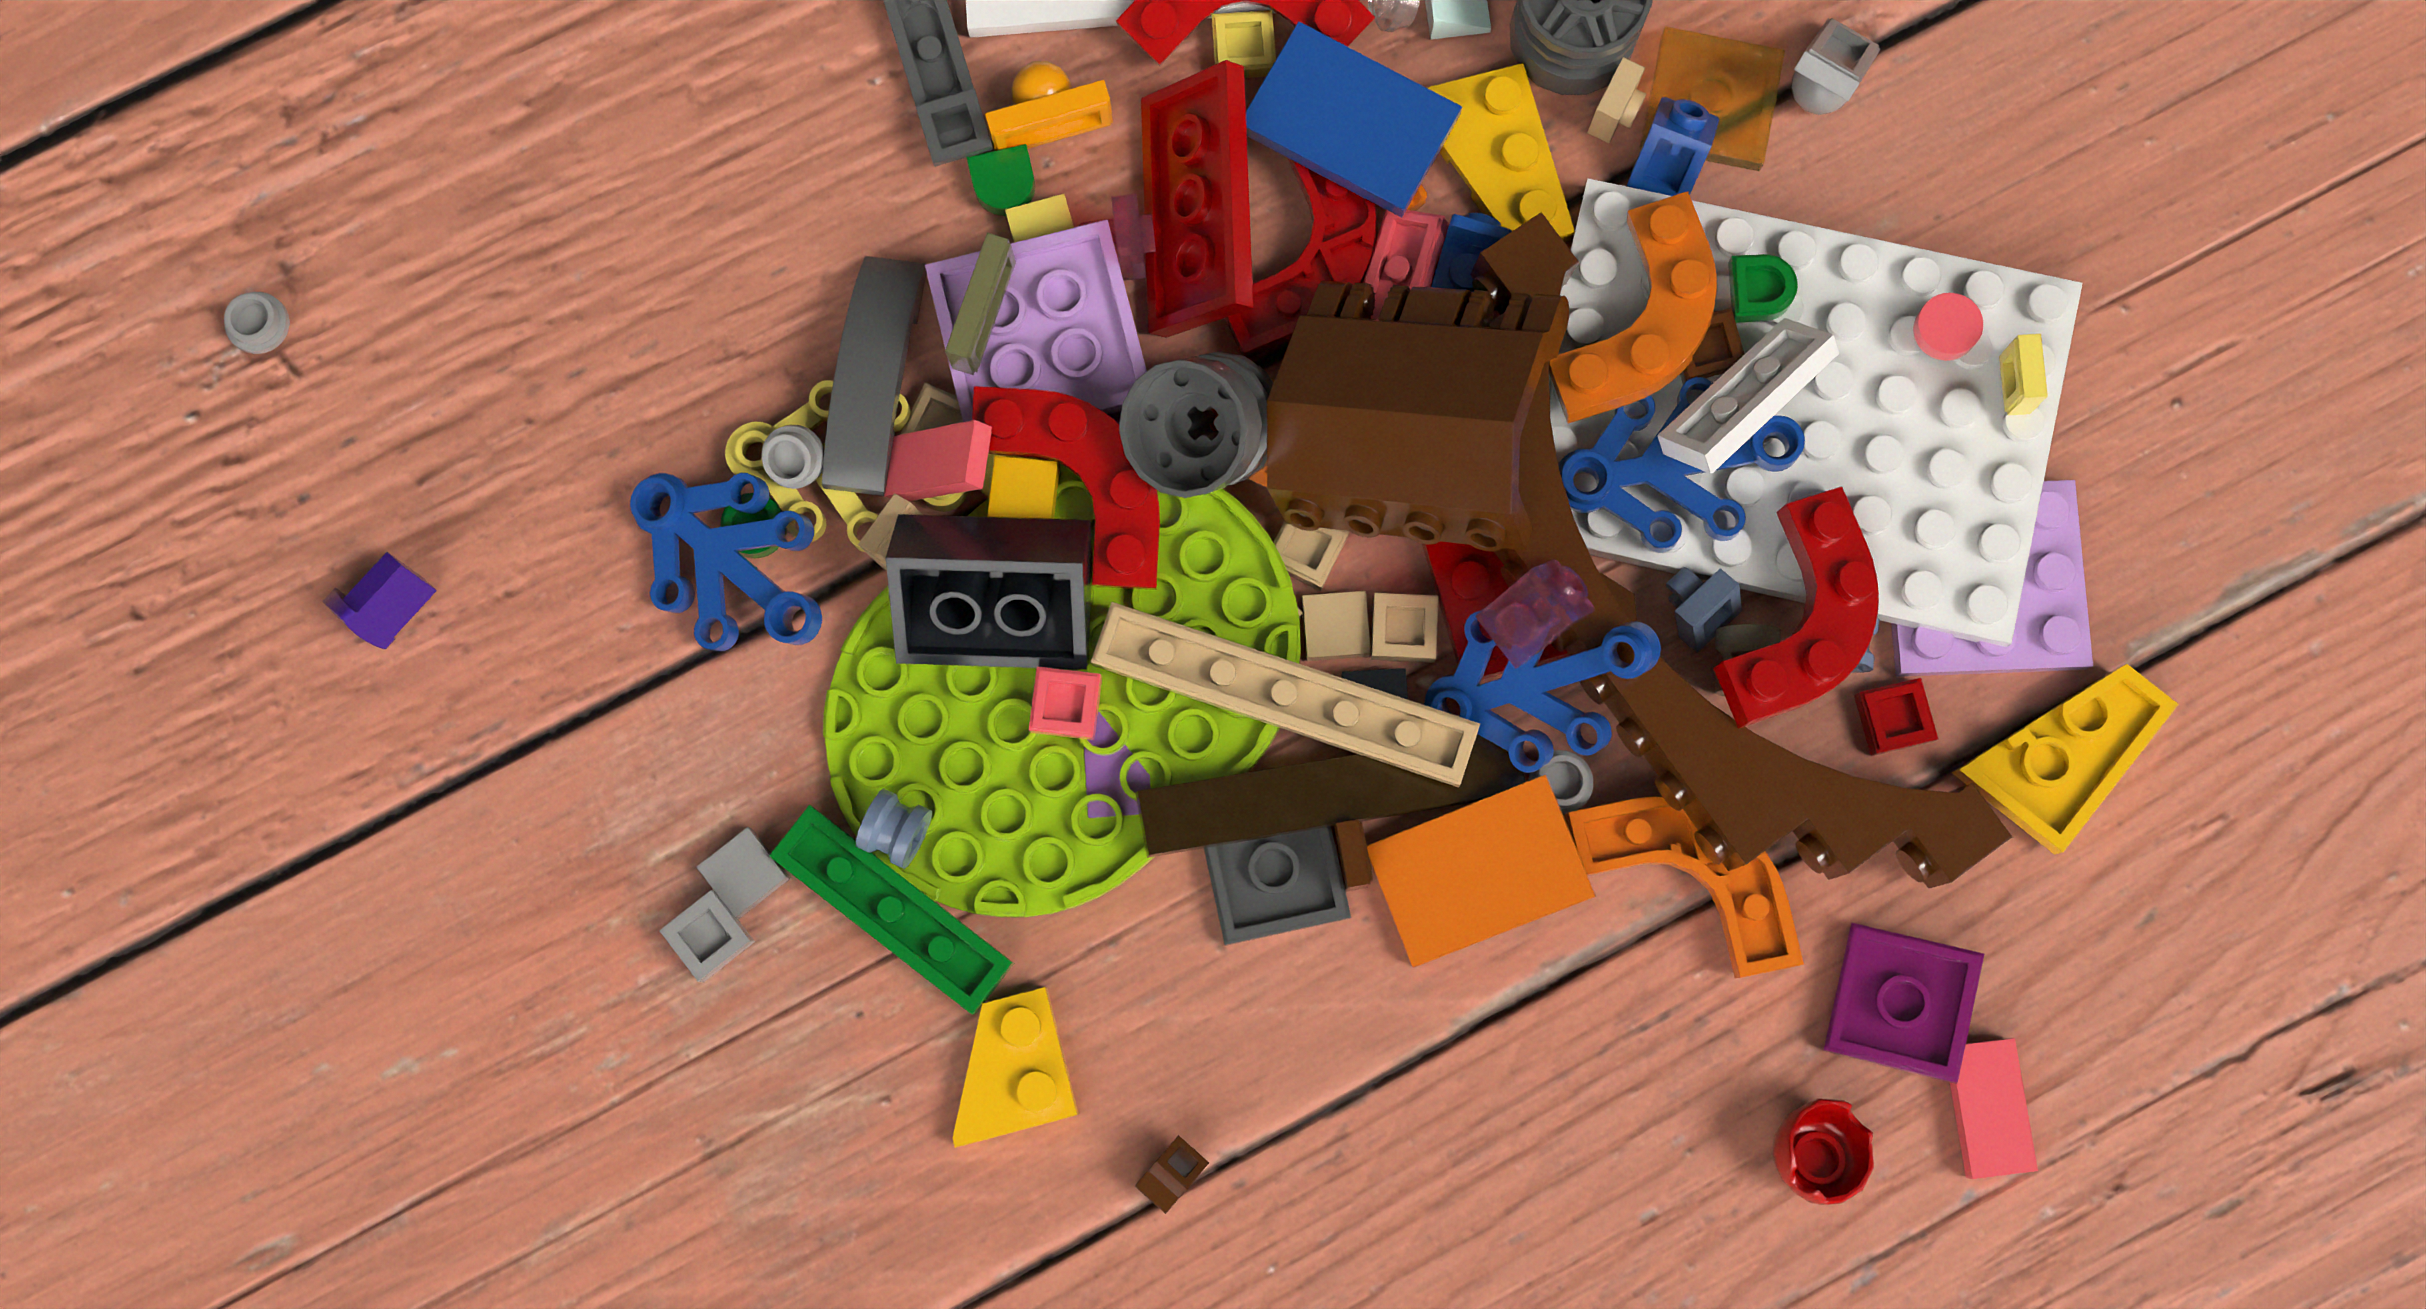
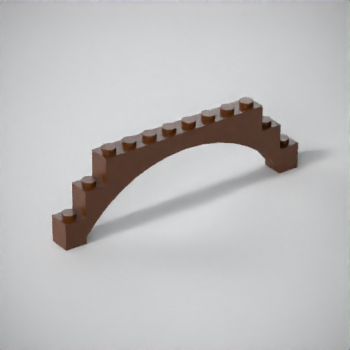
(1725, 778)

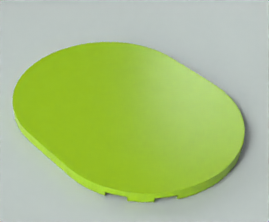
(1012, 802)

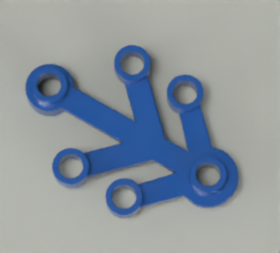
(1667, 473)
(718, 555)
(1527, 690)

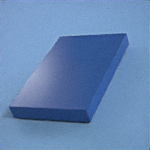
(1350, 119)

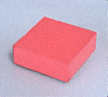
(1065, 703)

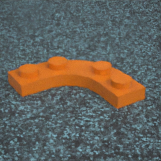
(1666, 332)
(1748, 898)

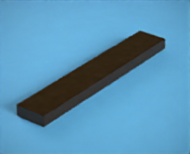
(1308, 798)

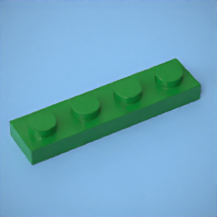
(892, 910)

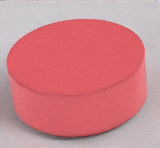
(1948, 326)

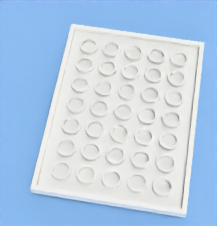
(1913, 440)

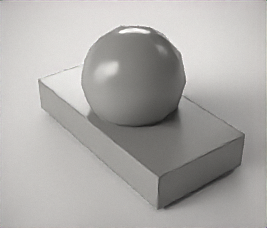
(1832, 68)

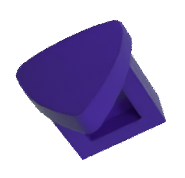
(381, 601)

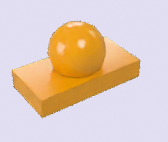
(1048, 108)

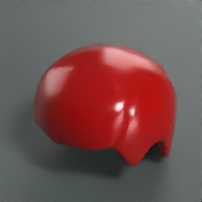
(1824, 1152)

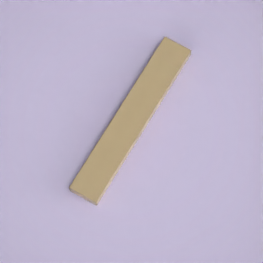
(1285, 694)

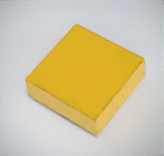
(1023, 488)

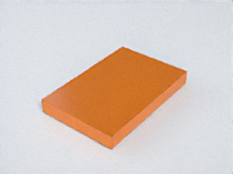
(1480, 871)

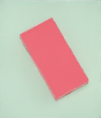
(939, 461)
(1992, 1111)

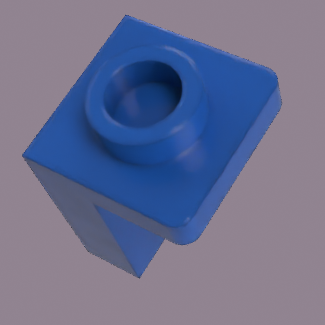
(1674, 148)
(1463, 243)

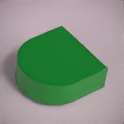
(1002, 179)
(1760, 287)

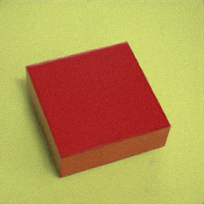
(1896, 717)

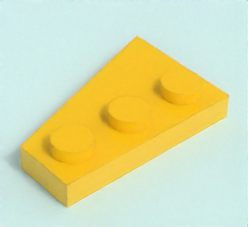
(1504, 149)
(2071, 757)

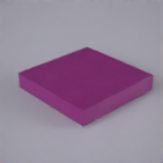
(1904, 1002)

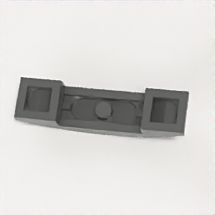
(938, 79)
(871, 374)

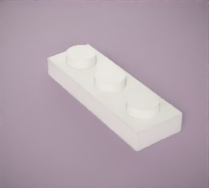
(1748, 395)

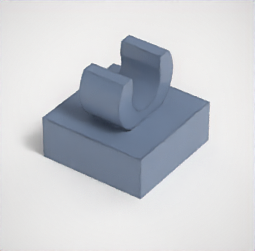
(1702, 605)

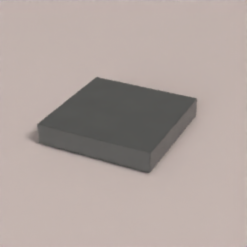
(1277, 884)

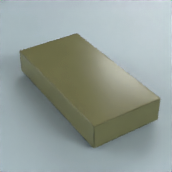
(981, 304)

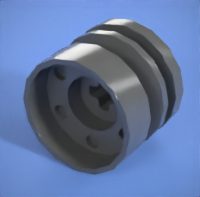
(1575, 43)
(1170, 418)

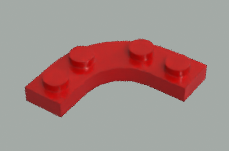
(1165, 24)
(1336, 252)
(1091, 447)
(1835, 620)

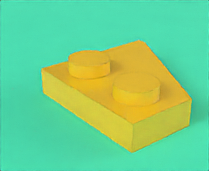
(1014, 1070)

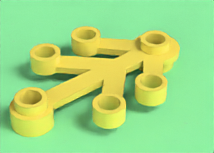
(789, 499)

